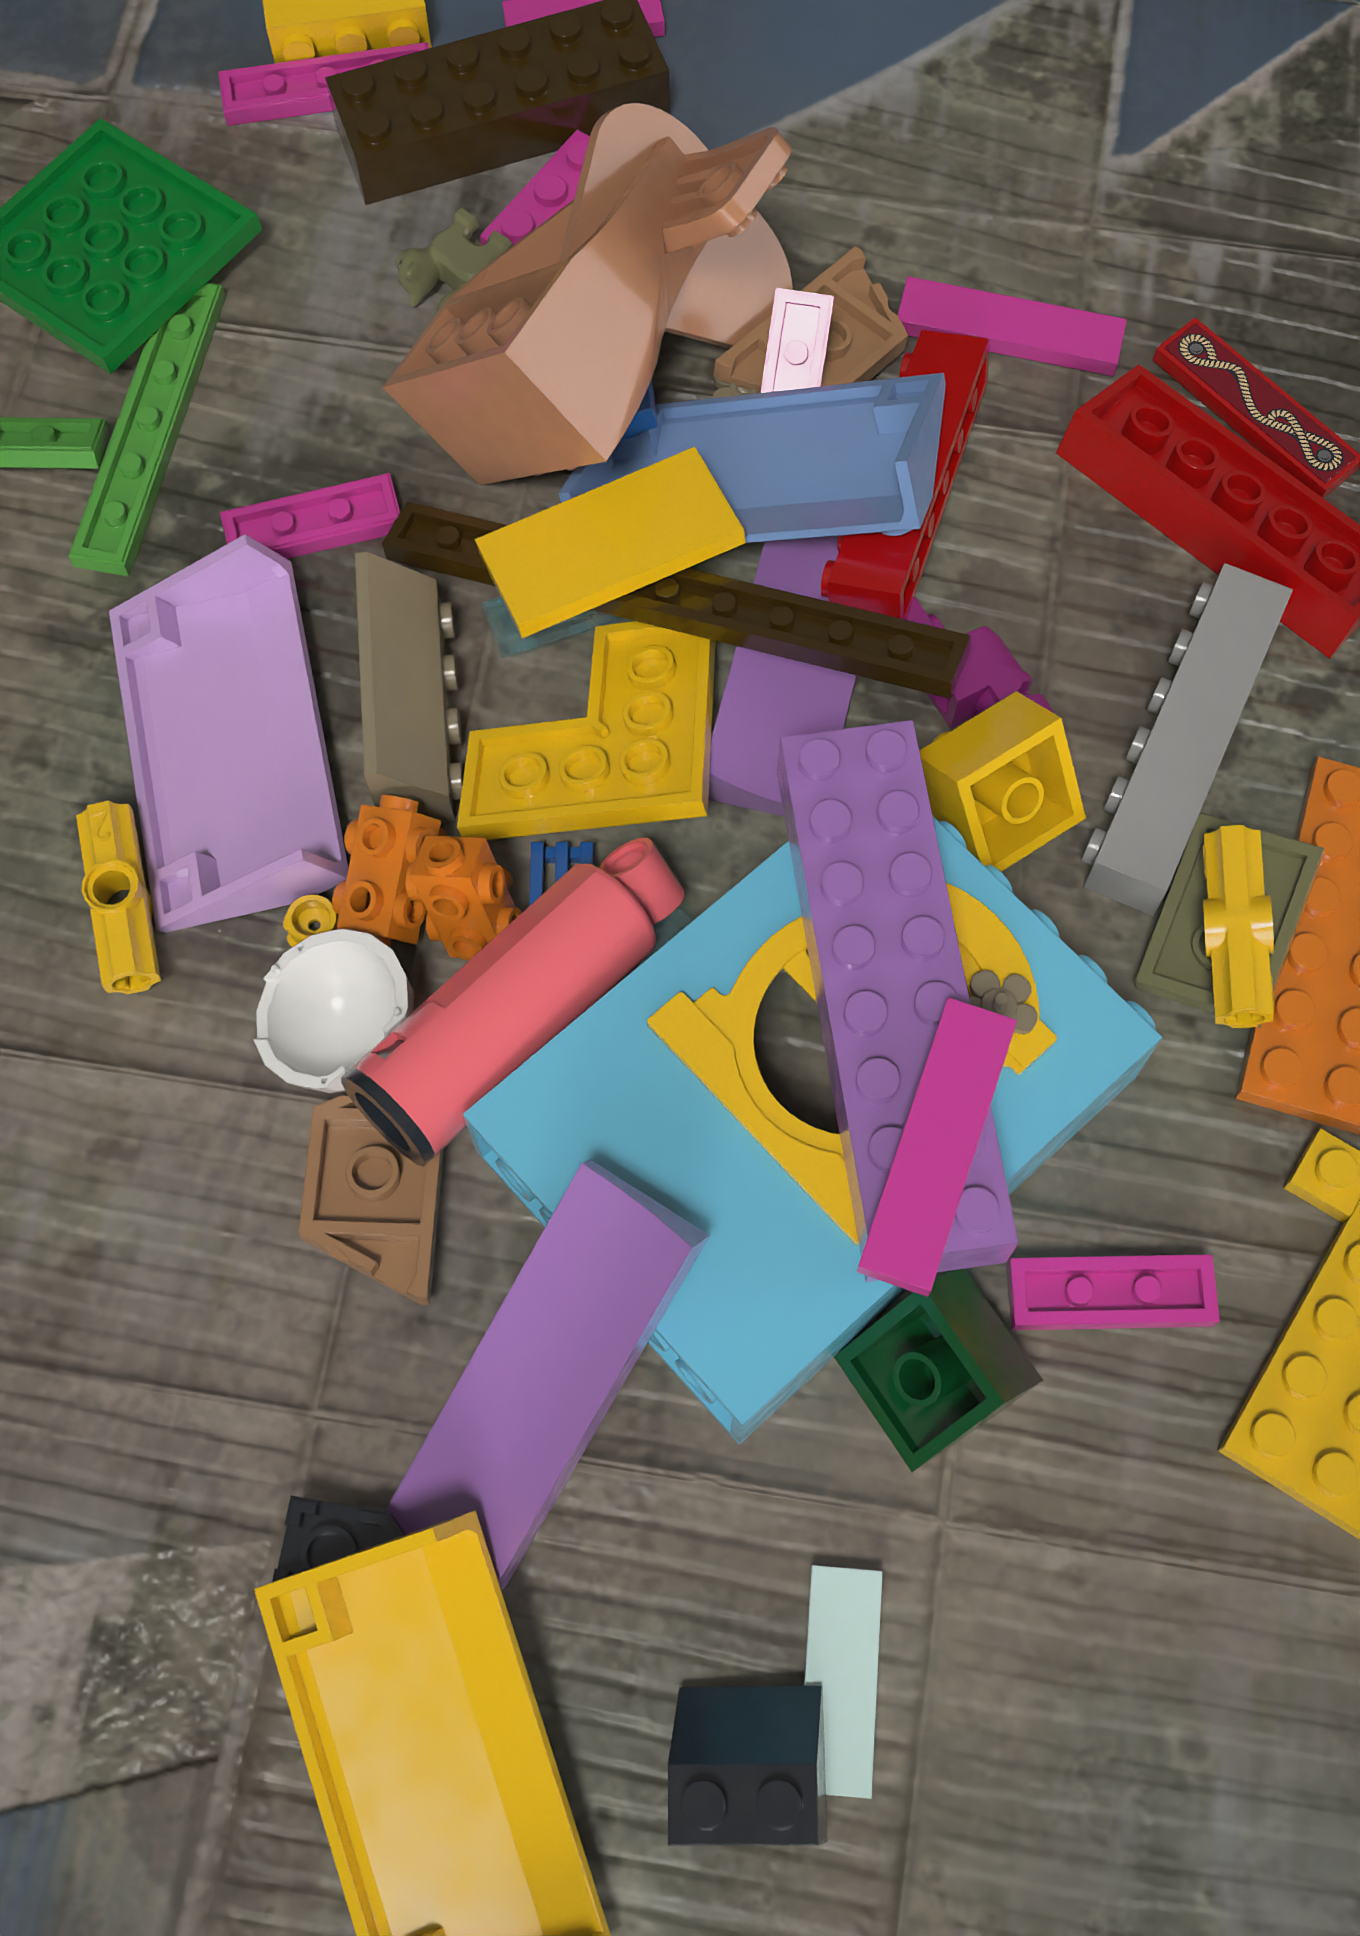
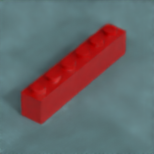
(885, 570)

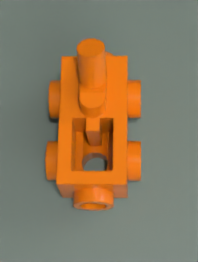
(381, 850)
(461, 892)

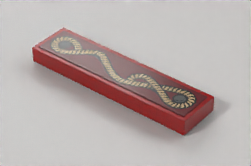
(1257, 408)

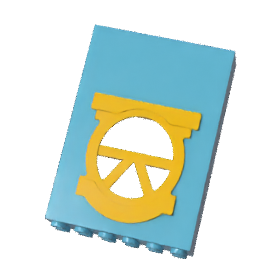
(673, 1103)

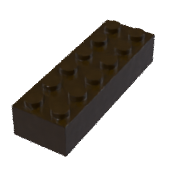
(494, 97)

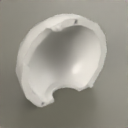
(329, 1007)

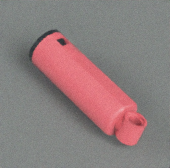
(513, 998)

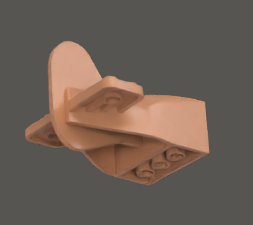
(565, 328)

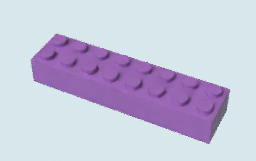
(882, 960)

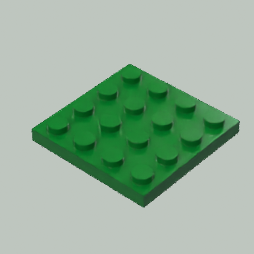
(113, 243)

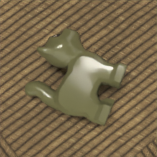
(450, 257)

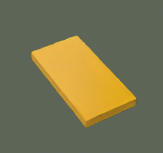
(609, 541)

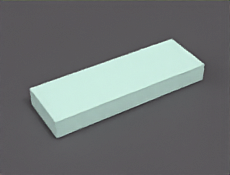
(844, 1660)

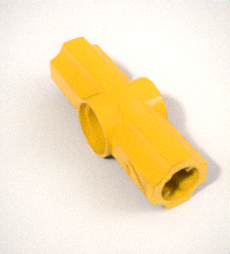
(1238, 927)
(124, 929)

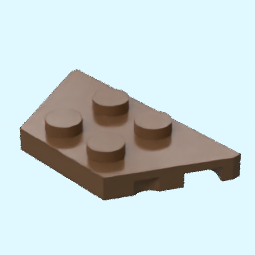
(861, 333)
(370, 1201)

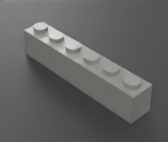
(1187, 741)

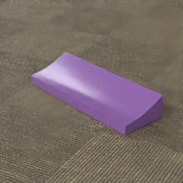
(774, 694)
(550, 1364)

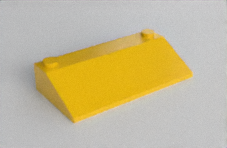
(428, 1742)

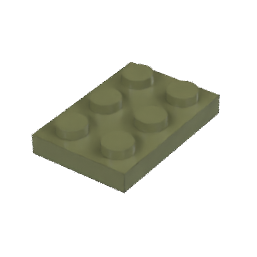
(1176, 955)

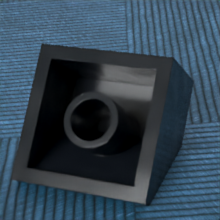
(747, 1767)

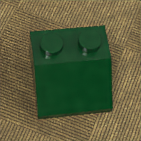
(937, 1368)

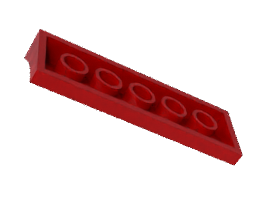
(1221, 500)

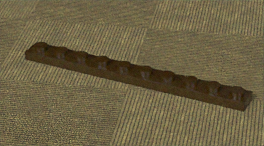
(722, 610)

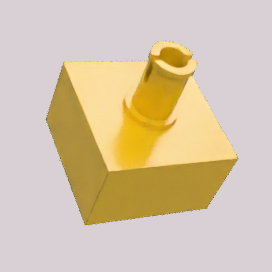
(1004, 780)

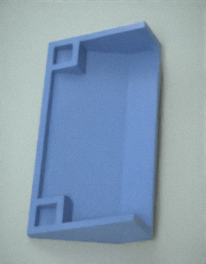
(803, 456)

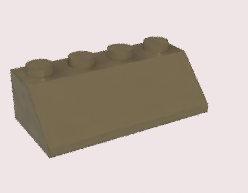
(407, 687)

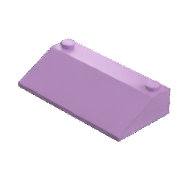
(226, 740)

